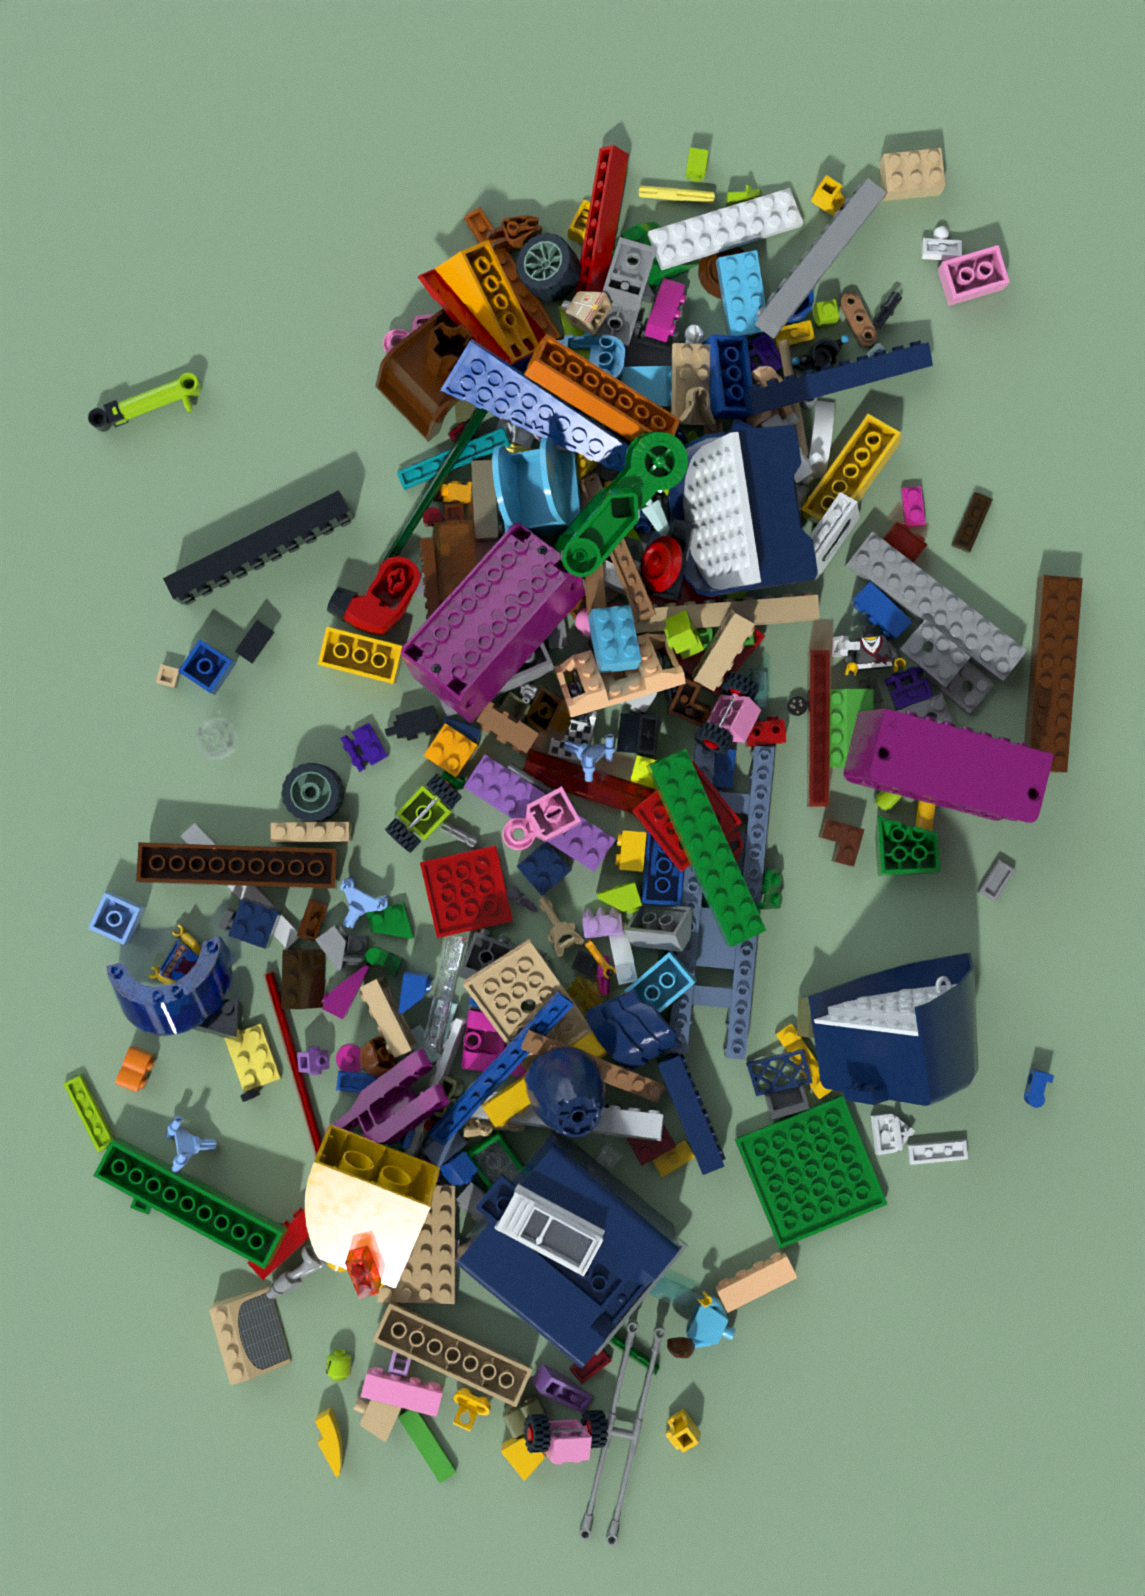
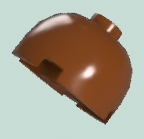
(376, 1058)

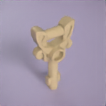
(559, 929)
(486, 1128)

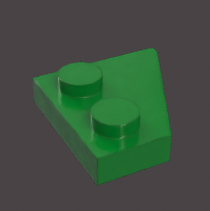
(772, 890)
(391, 921)

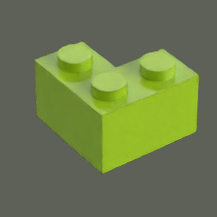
(683, 635)

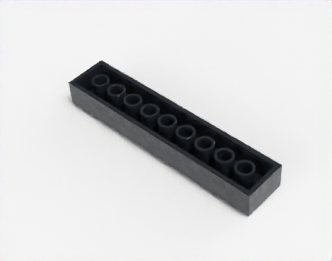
(259, 548)

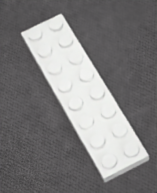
(725, 228)

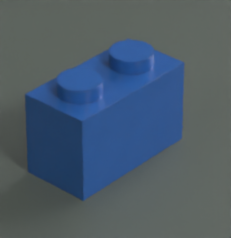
(459, 1169)

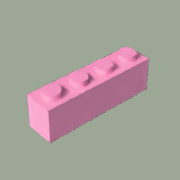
(402, 1391)

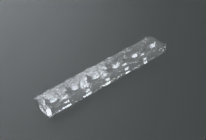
(444, 993)

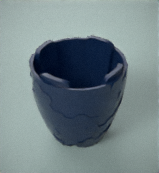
(567, 1090)

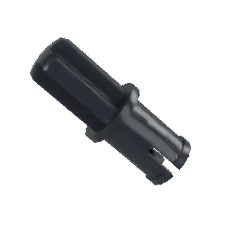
(887, 309)

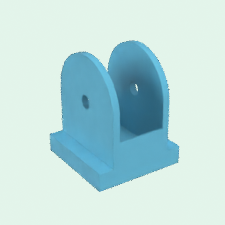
(537, 488)

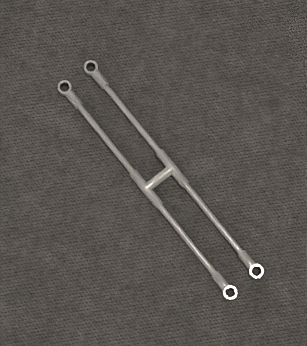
(633, 1435)

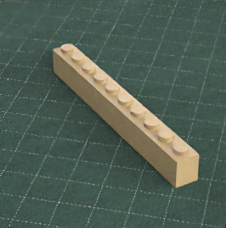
(760, 611)

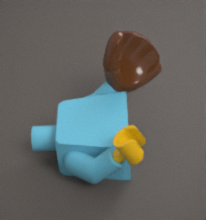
(704, 1328)

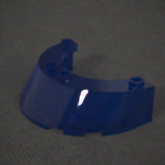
(179, 1005)

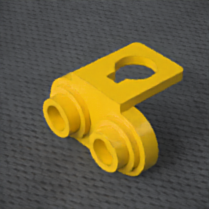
(471, 1404)

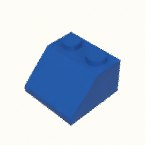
(414, 988)

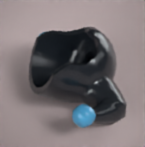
(821, 354)

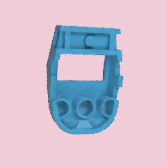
(605, 351)

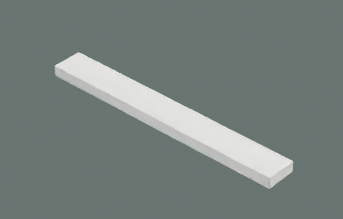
(285, 931)

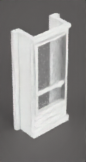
(551, 1230)

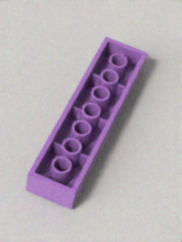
(513, 794)

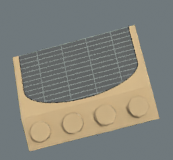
(249, 1335)

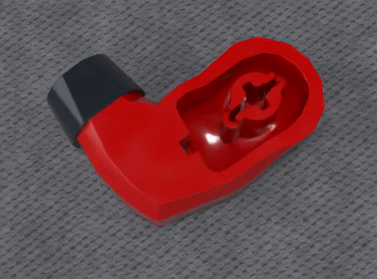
(384, 599)

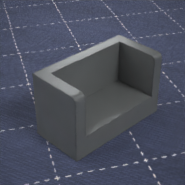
(786, 1102)

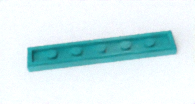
(475, 450)

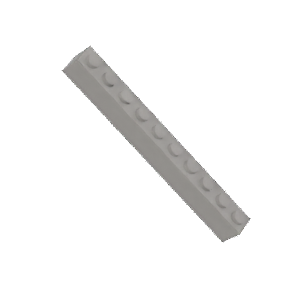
(820, 258)

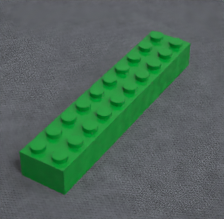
(706, 847)
(191, 1202)

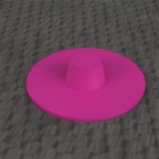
(349, 1058)

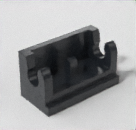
(254, 641)

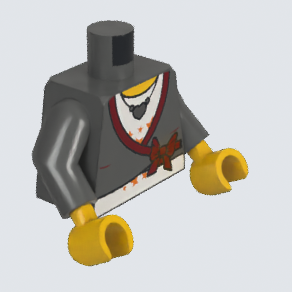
(874, 653)

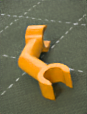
(599, 958)

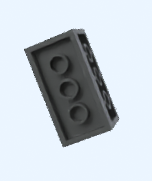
(484, 942)

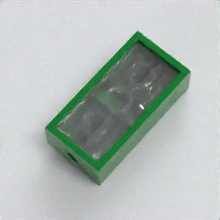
(495, 1157)

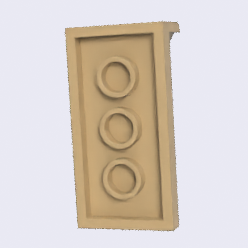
(691, 384)

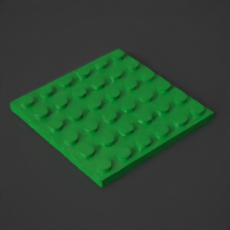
(810, 1171)

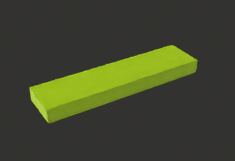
(89, 1112)

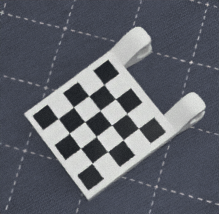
(578, 732)

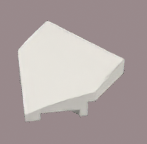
(889, 1133)

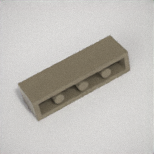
(485, 502)

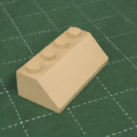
(385, 1011)

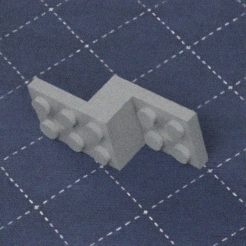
(626, 288)
(946, 666)

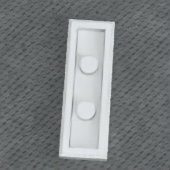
(937, 1151)

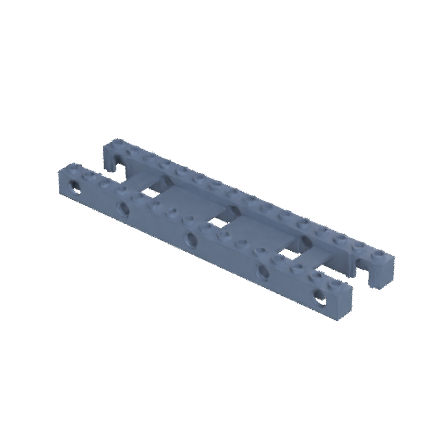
(706, 943)

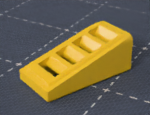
(575, 231)

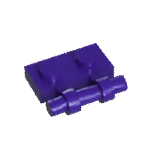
(765, 352)
(911, 693)
(370, 745)

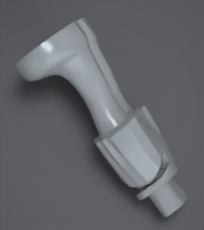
(293, 1277)

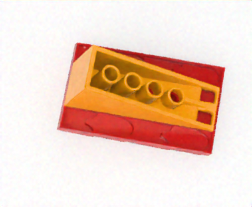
(480, 298)

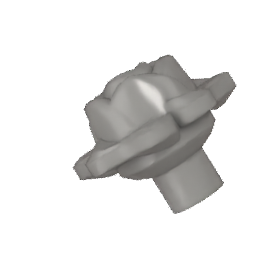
(528, 692)

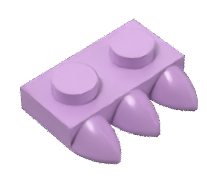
(602, 923)

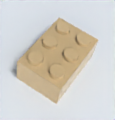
(912, 174)

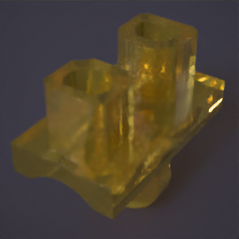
(587, 991)

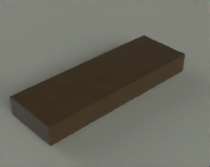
(972, 522)

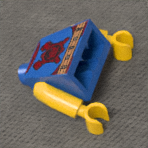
(179, 960)

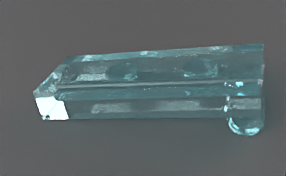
(676, 1294)

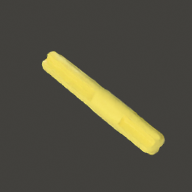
(676, 194)

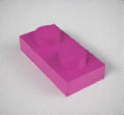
(913, 506)

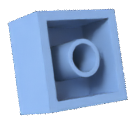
(117, 918)

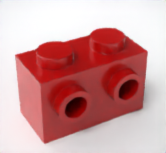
(767, 732)

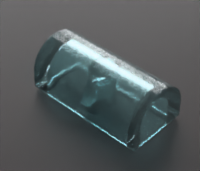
(760, 676)

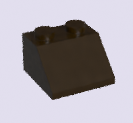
(549, 714)

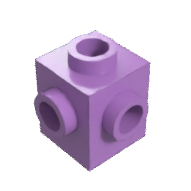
(313, 1060)

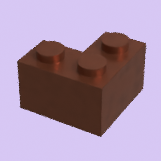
(847, 839)

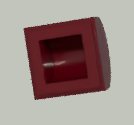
(432, 515)

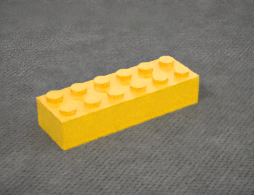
(854, 467)

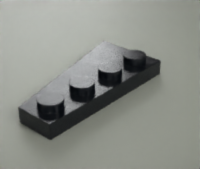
(682, 532)

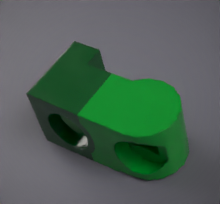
(384, 958)

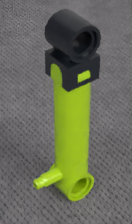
(119, 412)

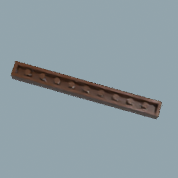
(430, 577)

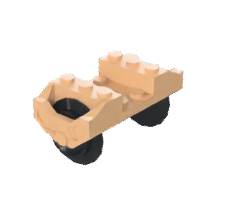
(602, 690)

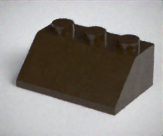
(302, 978)

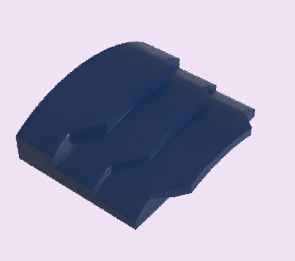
(631, 1029)

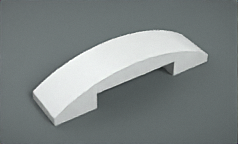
(822, 435)

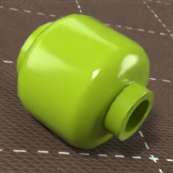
(338, 1365)

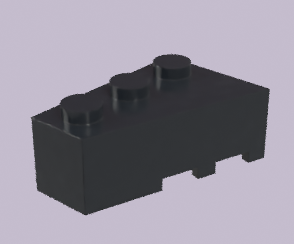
(225, 1021)

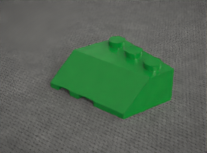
(639, 234)
(905, 849)

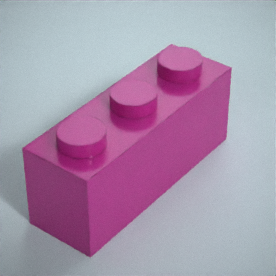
(666, 310)

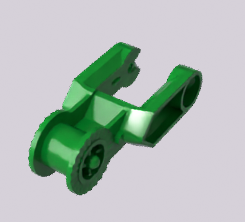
(652, 464)

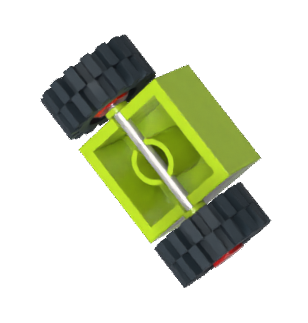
(423, 813)

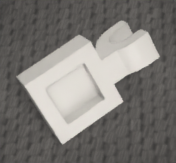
(841, 646)

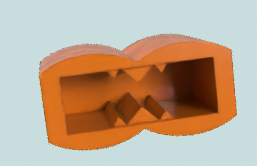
(135, 1069)

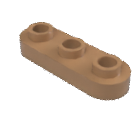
(858, 328)

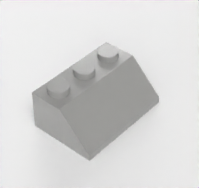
(660, 927)

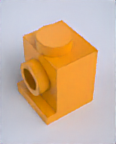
(456, 492)

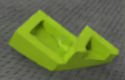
(738, 197)

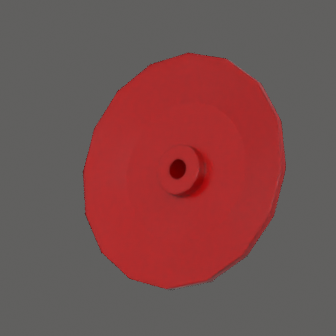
(661, 563)

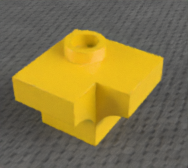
(829, 196)
(682, 1431)

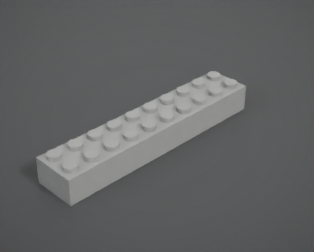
(927, 599)

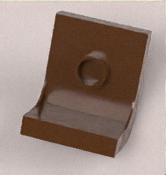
(418, 369)

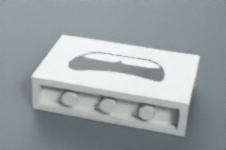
(834, 529)

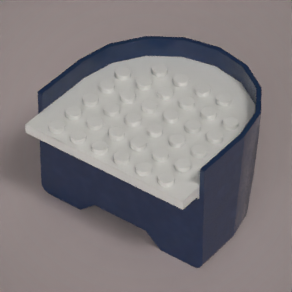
(743, 512)

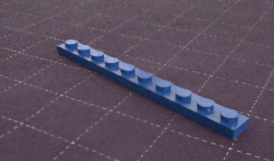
(498, 1070)

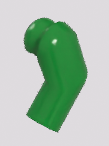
(457, 783)

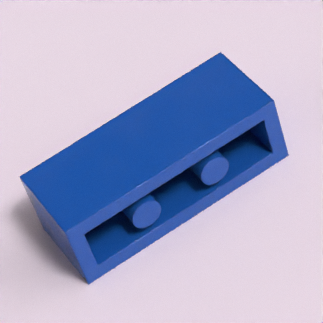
(881, 611)

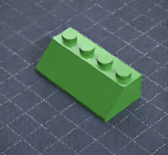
(842, 718)

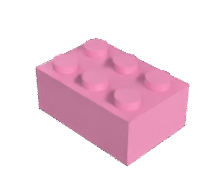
(973, 275)

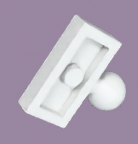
(940, 247)

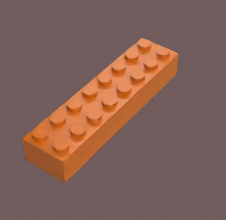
(596, 391)

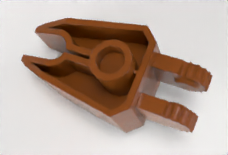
(515, 232)

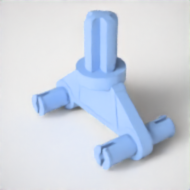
(591, 754)
(360, 902)
(186, 1144)

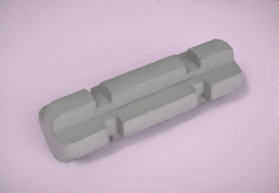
(459, 834)

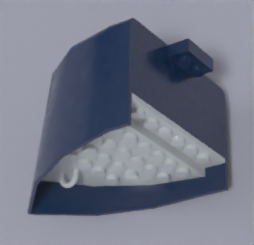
(899, 1032)

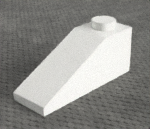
(623, 957)

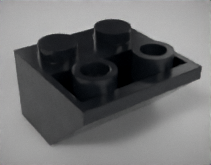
(638, 734)

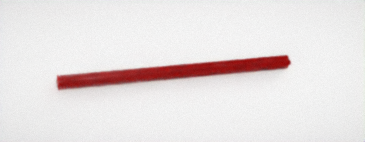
(293, 1061)

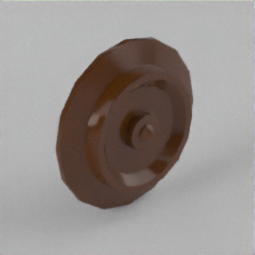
(708, 271)

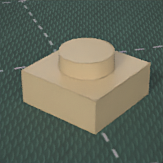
(168, 676)

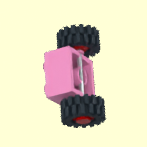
(731, 716)
(566, 1439)

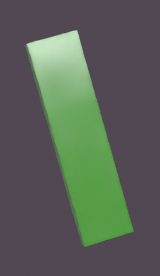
(427, 1444)

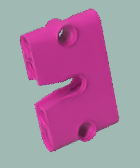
(490, 1044)

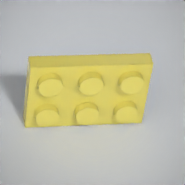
(253, 1058)

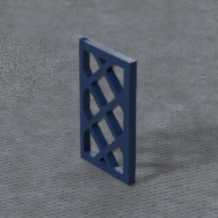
(773, 1087)

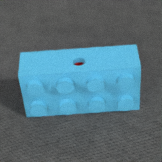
(741, 292)

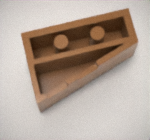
(507, 728)

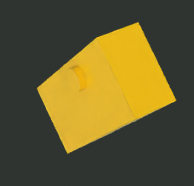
(361, 655)

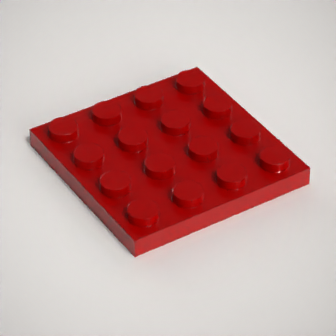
(657, 822)
(466, 891)

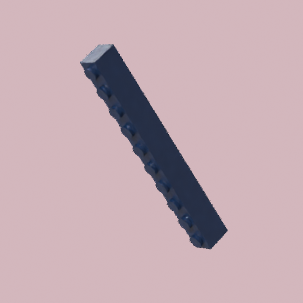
(837, 378)

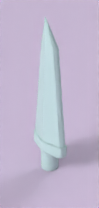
(656, 516)

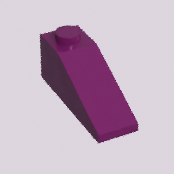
(341, 998)

